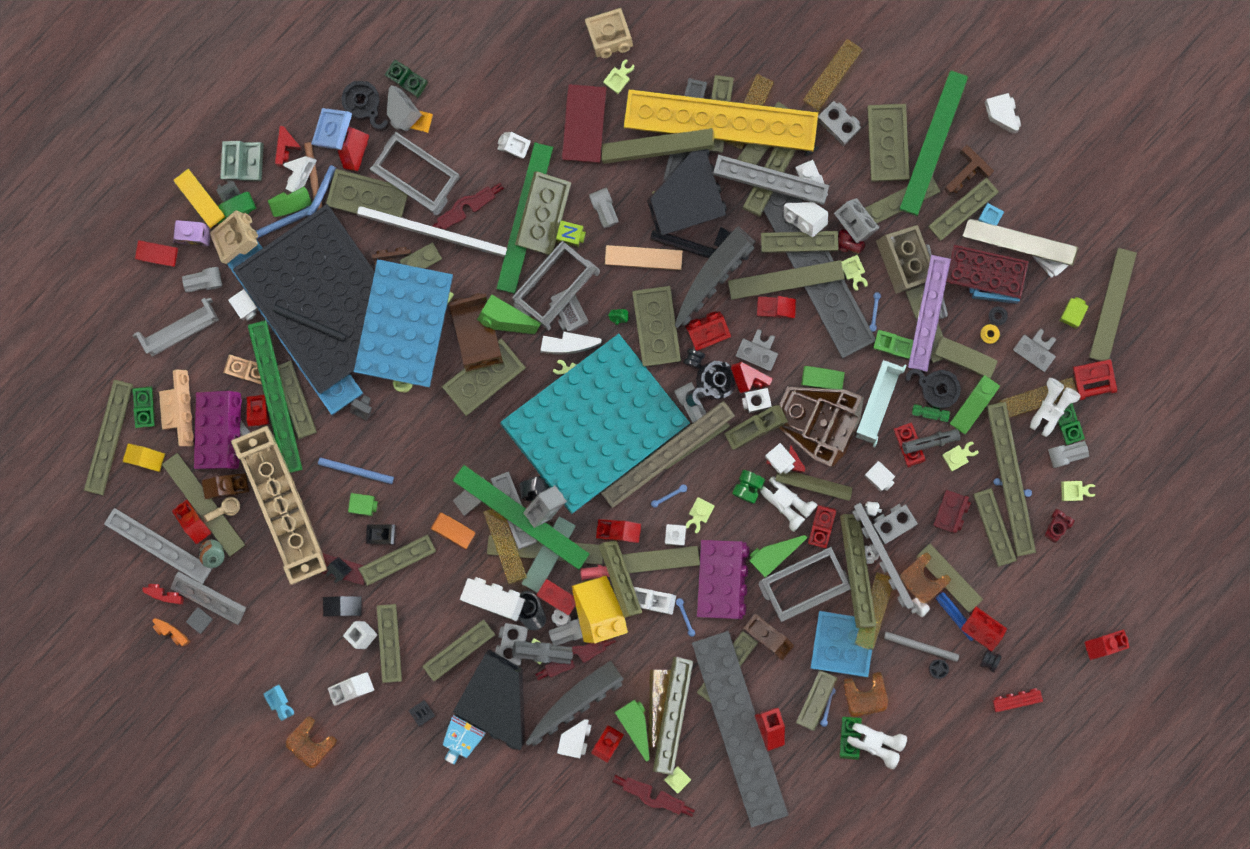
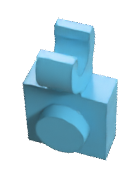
(277, 700)

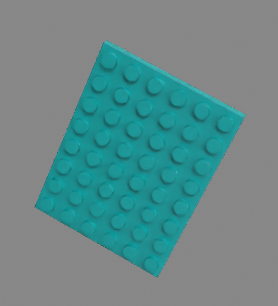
(595, 423)

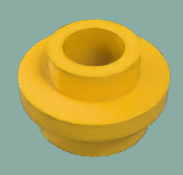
(985, 338)

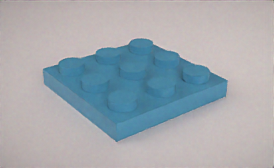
(835, 646)

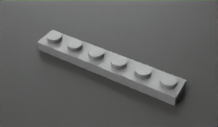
(771, 179)
(157, 545)
(886, 563)

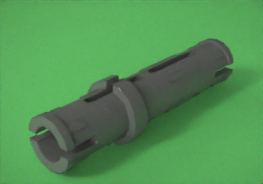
(911, 446)

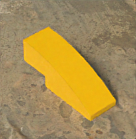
(199, 198)

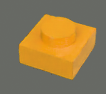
(423, 122)

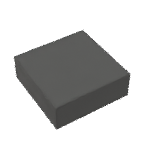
(199, 620)

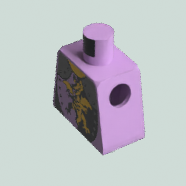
(191, 233)

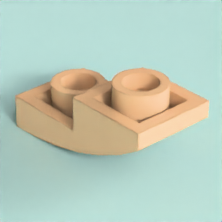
(242, 369)

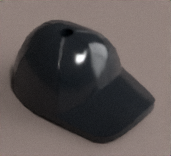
(535, 618)

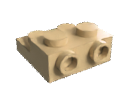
(609, 33)
(234, 236)

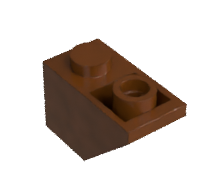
(225, 486)

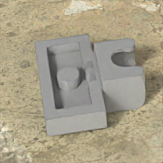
(1036, 350)
(758, 351)

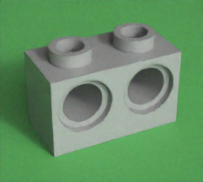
(834, 127)
(856, 220)
(544, 506)
(896, 527)
(507, 643)

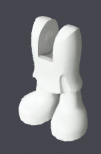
(1050, 410)
(784, 499)
(873, 741)

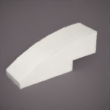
(568, 344)
(655, 600)

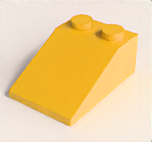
(598, 610)

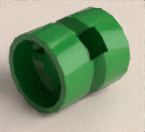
(748, 486)

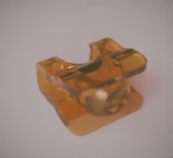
(917, 582)
(866, 702)
(306, 750)

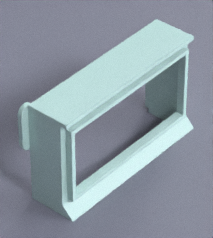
(878, 401)

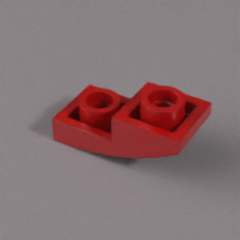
(156, 253)
(904, 434)
(822, 526)
(159, 593)

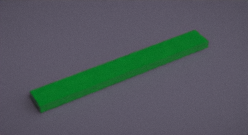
(933, 143)
(515, 254)
(274, 394)
(514, 513)

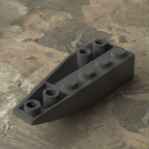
(715, 271)
(577, 699)

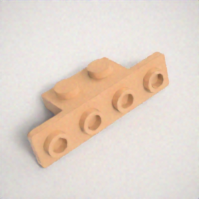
(177, 409)

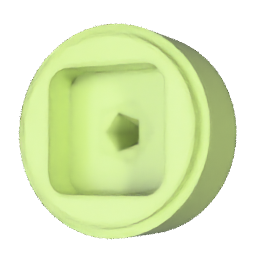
(402, 387)

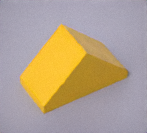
(144, 457)

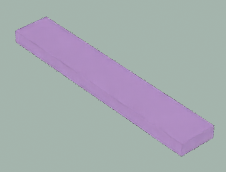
(929, 313)

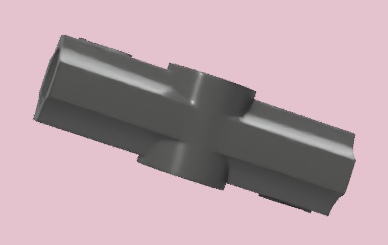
(542, 652)

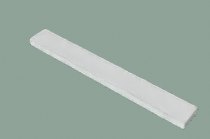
(431, 231)

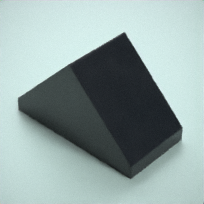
(381, 534)
(342, 606)

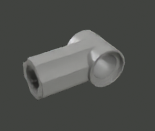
(602, 203)
(207, 279)
(693, 412)
(1064, 454)
(566, 633)

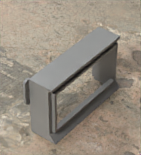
(439, 203)
(566, 297)
(179, 330)
(768, 594)

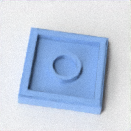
(331, 128)

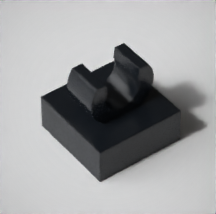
(338, 569)
(421, 713)

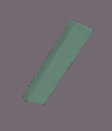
(546, 558)

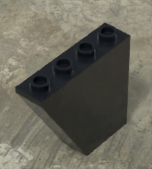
(687, 195)
(495, 700)

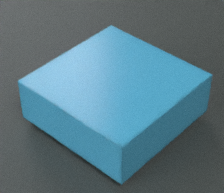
(991, 215)

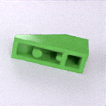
(504, 317)
(974, 404)
(771, 556)
(634, 723)

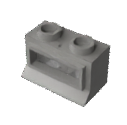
(571, 315)

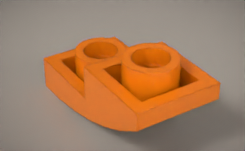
(453, 530)
(165, 628)

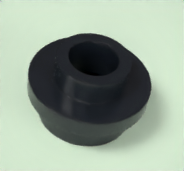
(1002, 312)

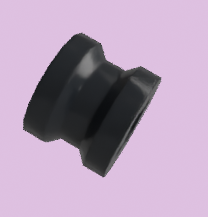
(694, 358)
(990, 660)
(943, 666)

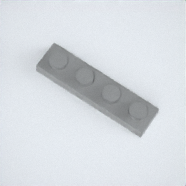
(505, 484)
(208, 598)

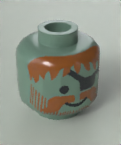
(211, 553)

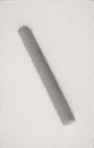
(921, 646)

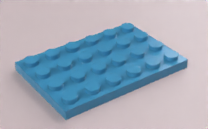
(403, 323)

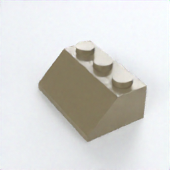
(905, 258)

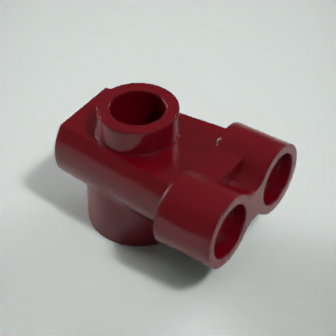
(846, 243)
(1060, 523)

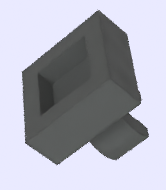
(228, 190)
(361, 408)

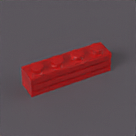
(1014, 701)

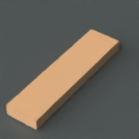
(643, 257)

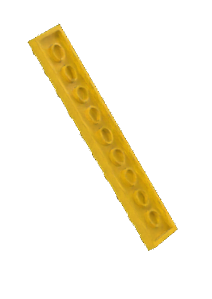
(728, 119)

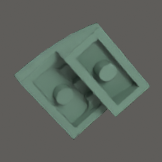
(242, 161)

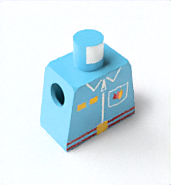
(461, 739)

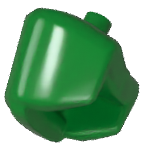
(618, 316)

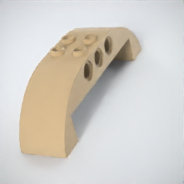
(280, 504)

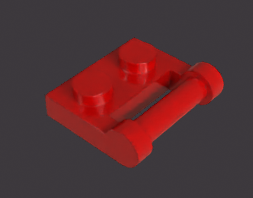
(1093, 373)

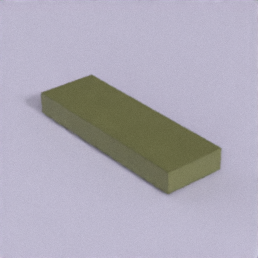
(817, 700)

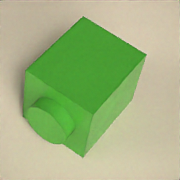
(362, 504)

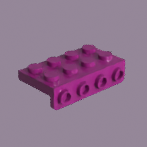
(215, 427)
(722, 579)

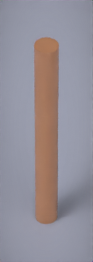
(313, 175)

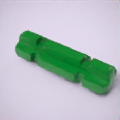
(931, 413)

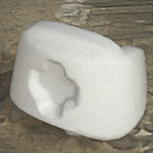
(872, 508)
(920, 608)

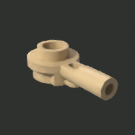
(229, 506)

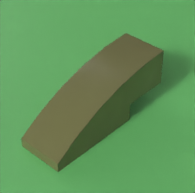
(965, 357)
(756, 427)

